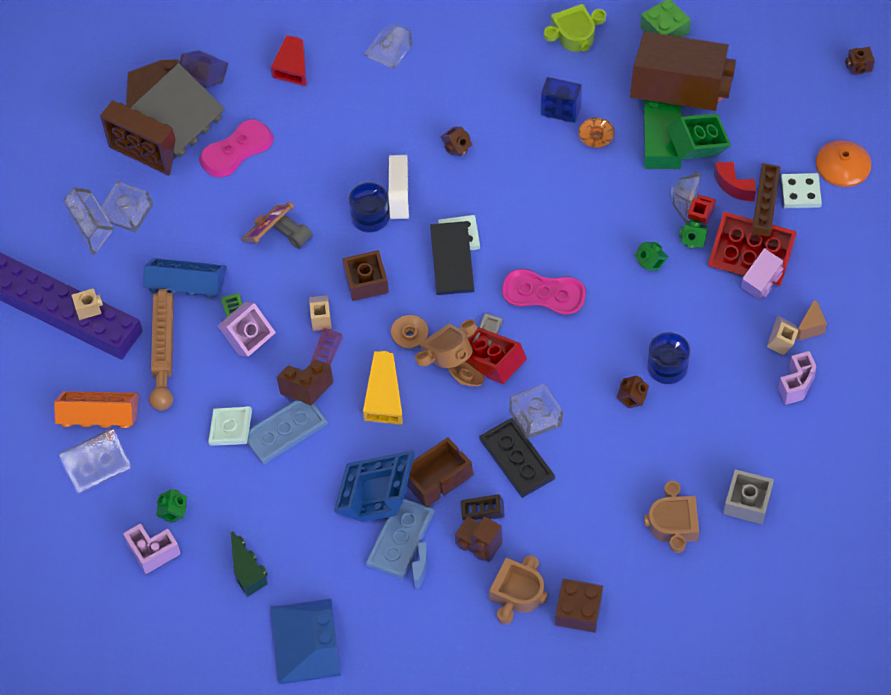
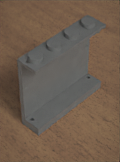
(182, 105)

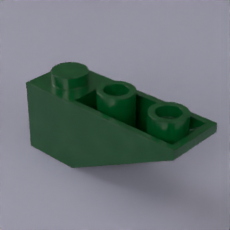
(247, 572)

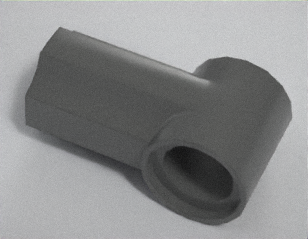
(296, 234)

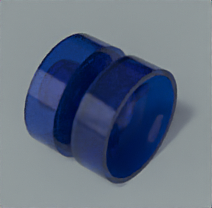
(369, 207)
(668, 358)

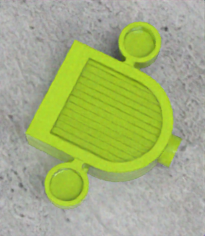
(574, 27)

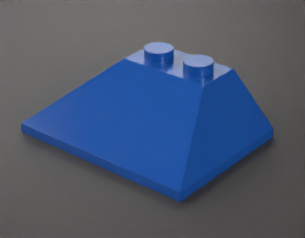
(374, 487)
(305, 641)

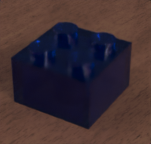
(561, 99)

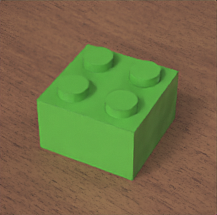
(666, 19)

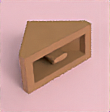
(813, 323)

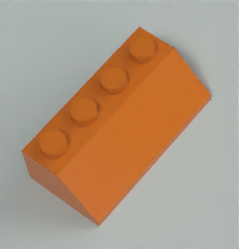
(96, 408)

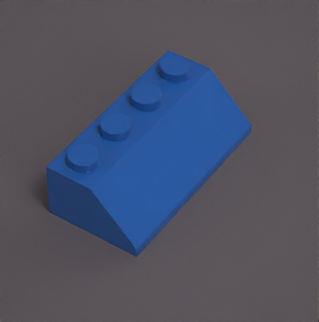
(184, 277)

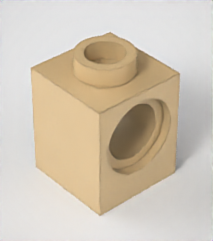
(87, 310)

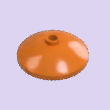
(843, 170)

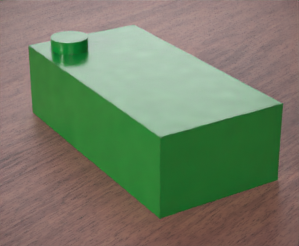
(658, 146)

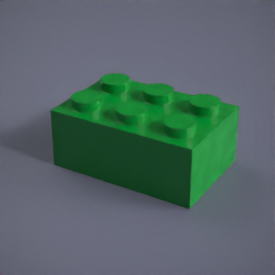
(698, 136)

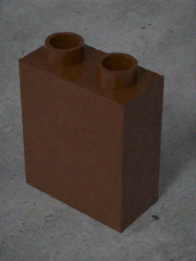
(682, 71)

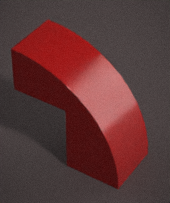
(740, 189)
(701, 209)

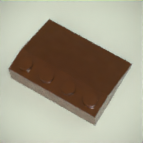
(144, 78)
(139, 136)

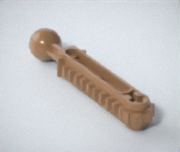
(162, 349)

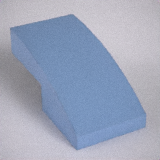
(419, 567)

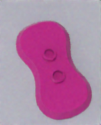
(225, 156)
(560, 294)

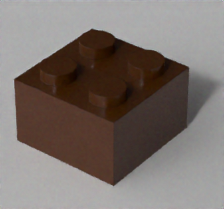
(365, 275)
(579, 605)

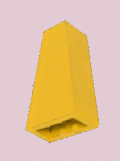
(382, 394)

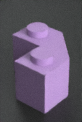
(796, 385)

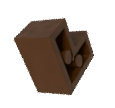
(306, 384)
(479, 537)

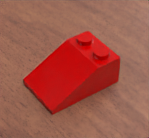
(499, 359)

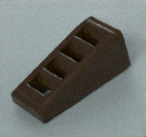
(491, 513)

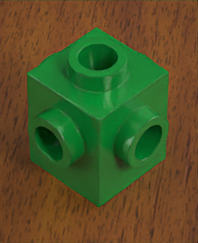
(700, 234)
(651, 256)
(171, 505)

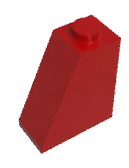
(290, 62)

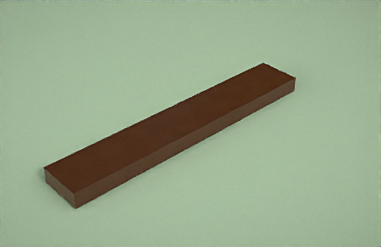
(765, 200)

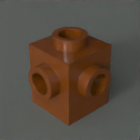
(860, 60)
(456, 141)
(632, 391)

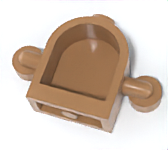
(447, 346)
(674, 518)
(517, 588)

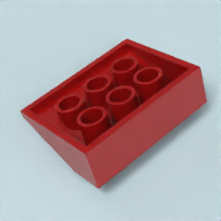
(738, 248)

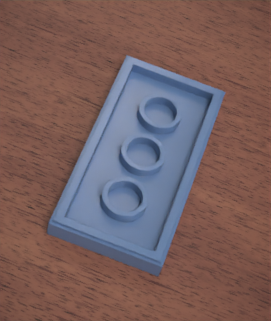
(284, 430)
(400, 539)

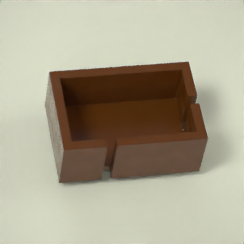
(438, 472)

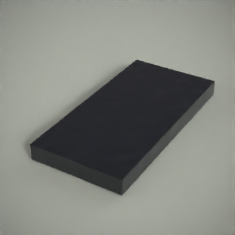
(452, 258)
(517, 457)

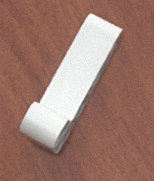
(398, 187)

